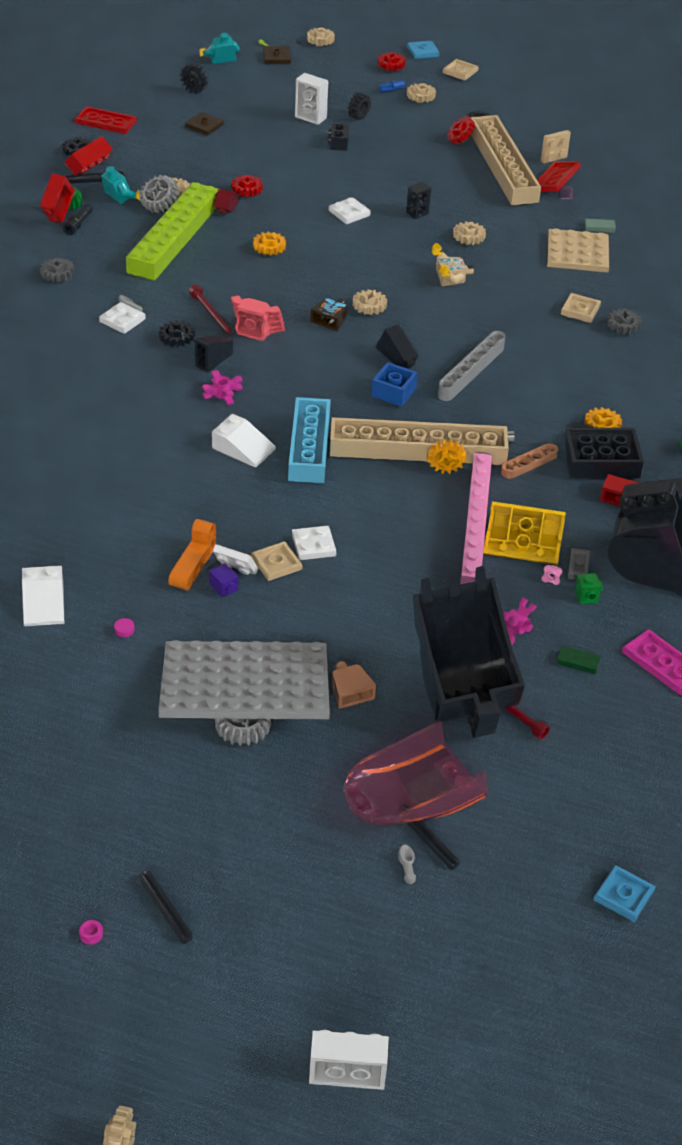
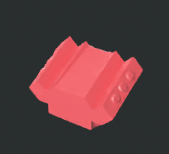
(256, 318)

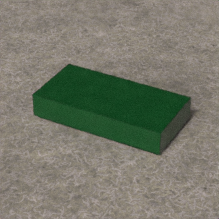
(578, 659)

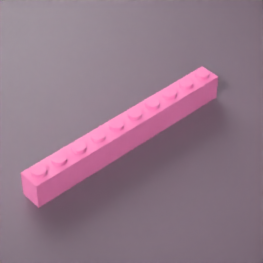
(476, 517)

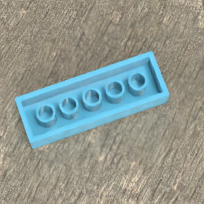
(309, 440)

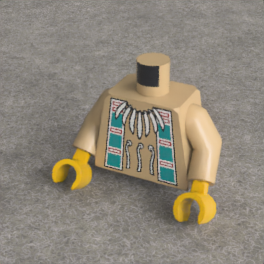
(450, 269)

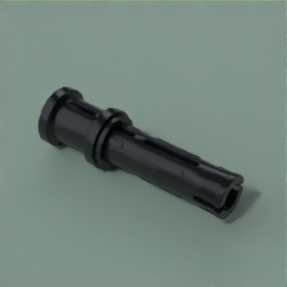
(75, 221)

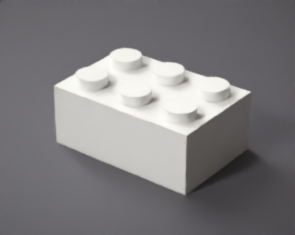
(311, 98)
(348, 1059)

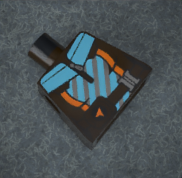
(329, 313)

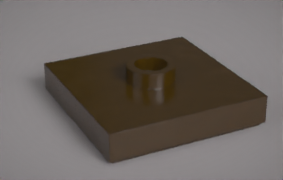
(277, 55)
(204, 123)

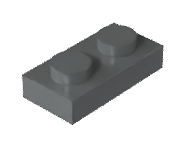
(578, 563)

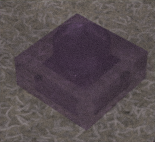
(566, 192)

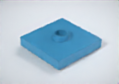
(423, 49)
(624, 893)

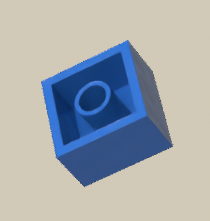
(394, 384)

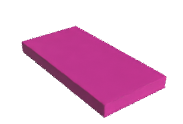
(657, 658)

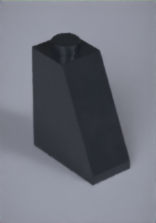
(397, 347)
(212, 351)

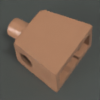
(351, 685)

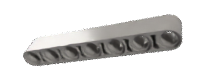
(471, 366)

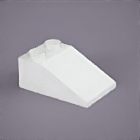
(241, 441)
(43, 595)

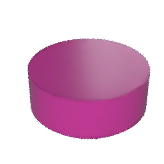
(124, 627)
(91, 932)

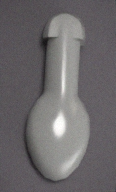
(129, 302)
(406, 858)

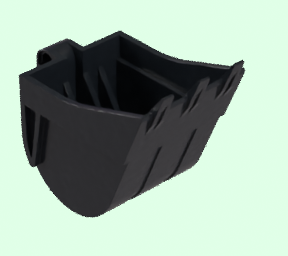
(649, 535)
(466, 652)

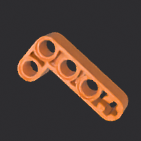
(194, 556)

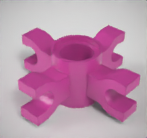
(222, 387)
(517, 620)

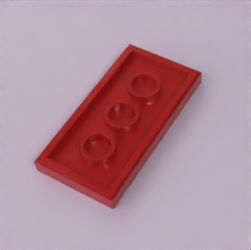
(106, 120)
(557, 175)

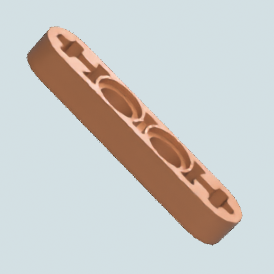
(513, 469)

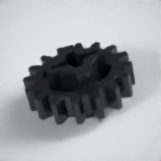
(193, 78)
(74, 145)
(176, 333)

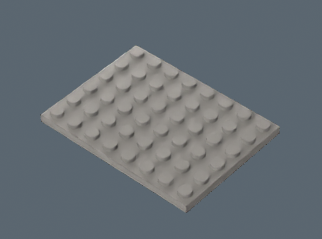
(244, 680)

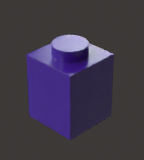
(223, 580)

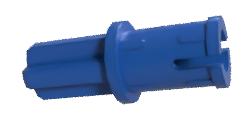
(392, 86)

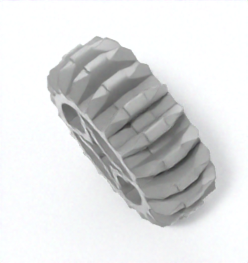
(156, 190)
(242, 730)

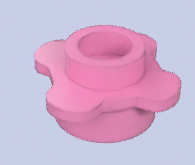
(552, 570)

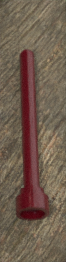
(197, 293)
(538, 728)

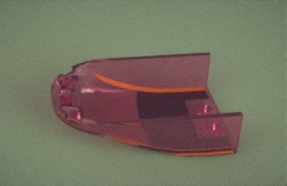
(412, 773)

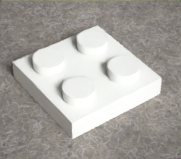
(349, 210)
(122, 317)
(313, 542)
(235, 559)

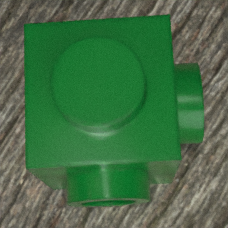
(588, 588)

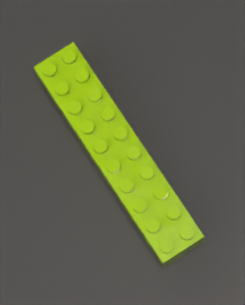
(172, 232)

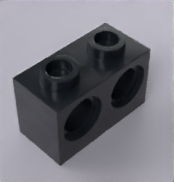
(338, 136)
(418, 200)

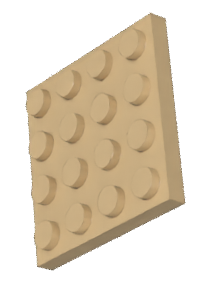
(578, 250)

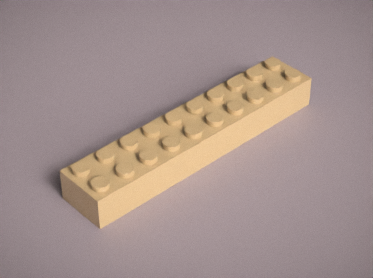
(505, 161)
(413, 439)

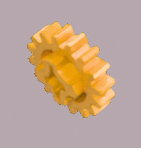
(269, 243)
(603, 418)
(447, 456)

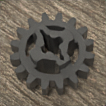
(57, 270)
(623, 321)

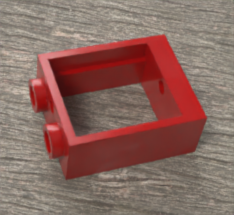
(57, 198)

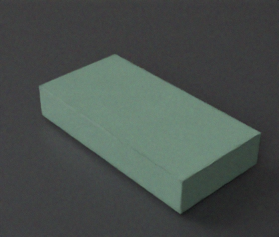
(600, 225)

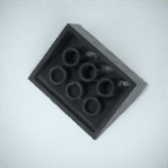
(603, 452)

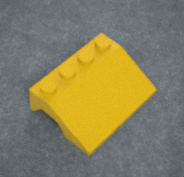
(524, 533)

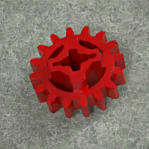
(391, 61)
(461, 130)
(247, 186)

